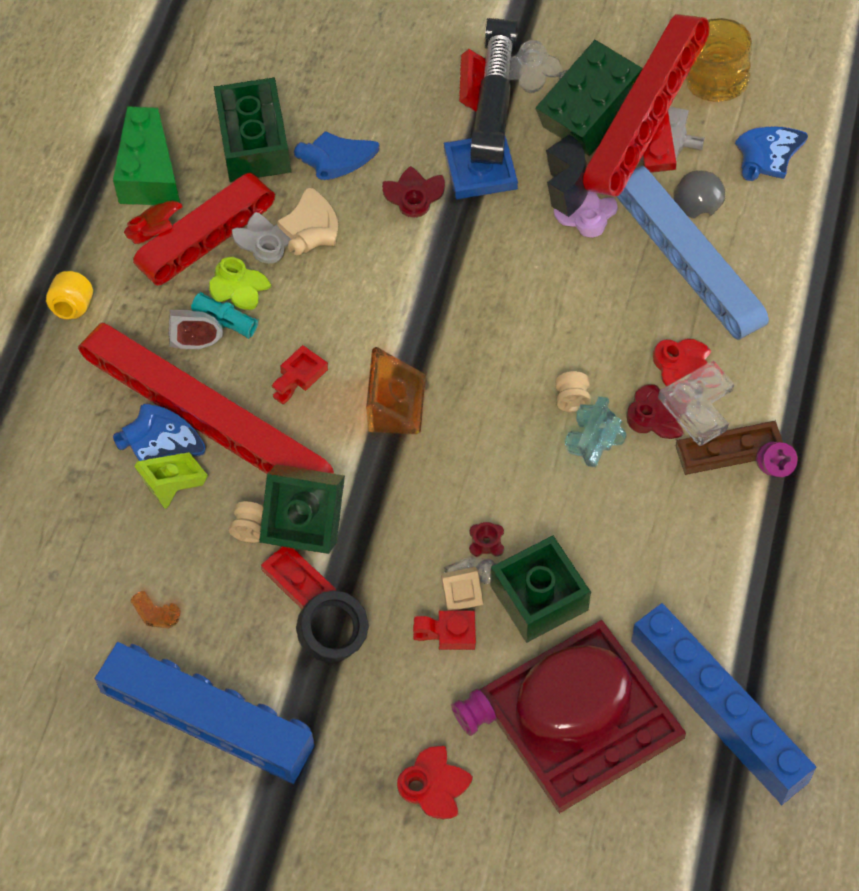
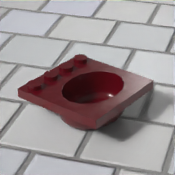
(582, 715)

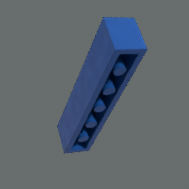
(723, 704)
(206, 711)

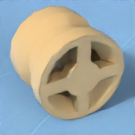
(572, 391)
(247, 522)

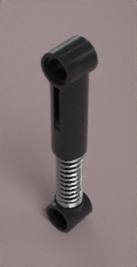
(494, 93)

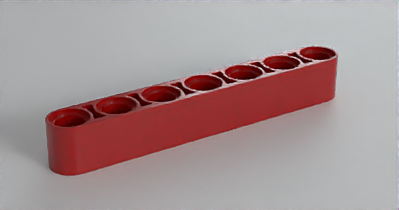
(646, 105)

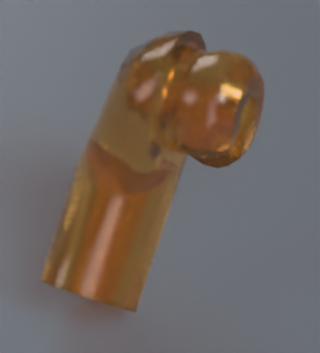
(155, 616)

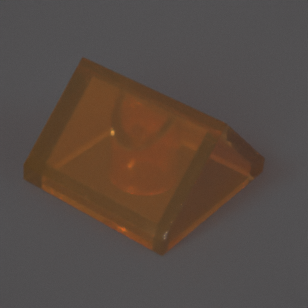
(394, 395)

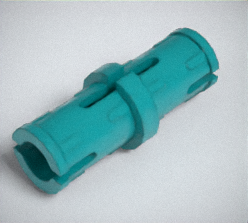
(225, 314)

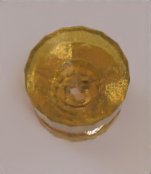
(723, 63)

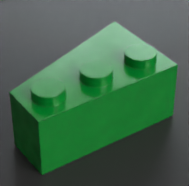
(143, 162)

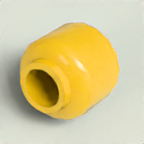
(69, 295)

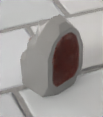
(193, 329)

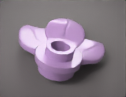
(590, 216)

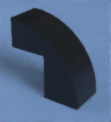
(567, 167)

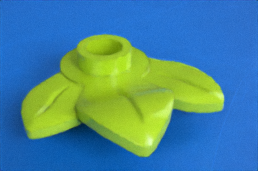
(237, 283)

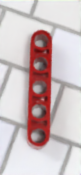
(203, 229)

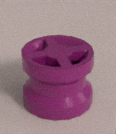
(768, 459)
(473, 712)

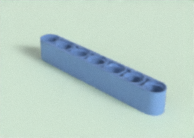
(693, 255)

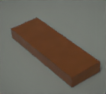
(728, 449)

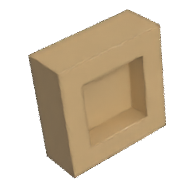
(461, 589)

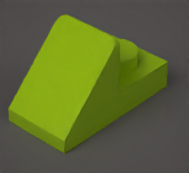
(169, 474)

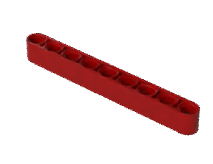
(195, 402)

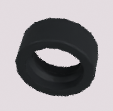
(356, 613)

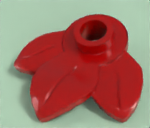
(151, 222)
(687, 357)
(439, 781)

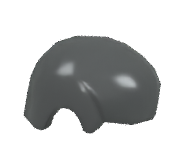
(699, 193)

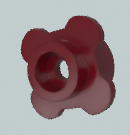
(486, 530)

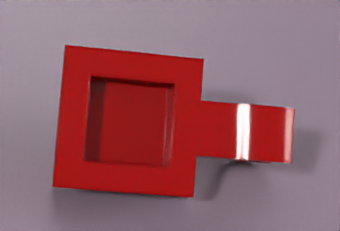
(300, 370)
(452, 629)

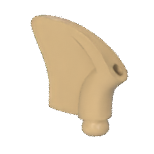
(310, 223)

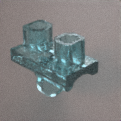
(600, 432)

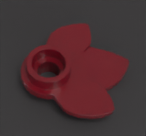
(414, 190)
(650, 414)

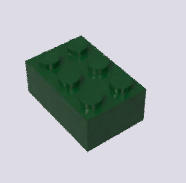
(588, 96)
(252, 129)

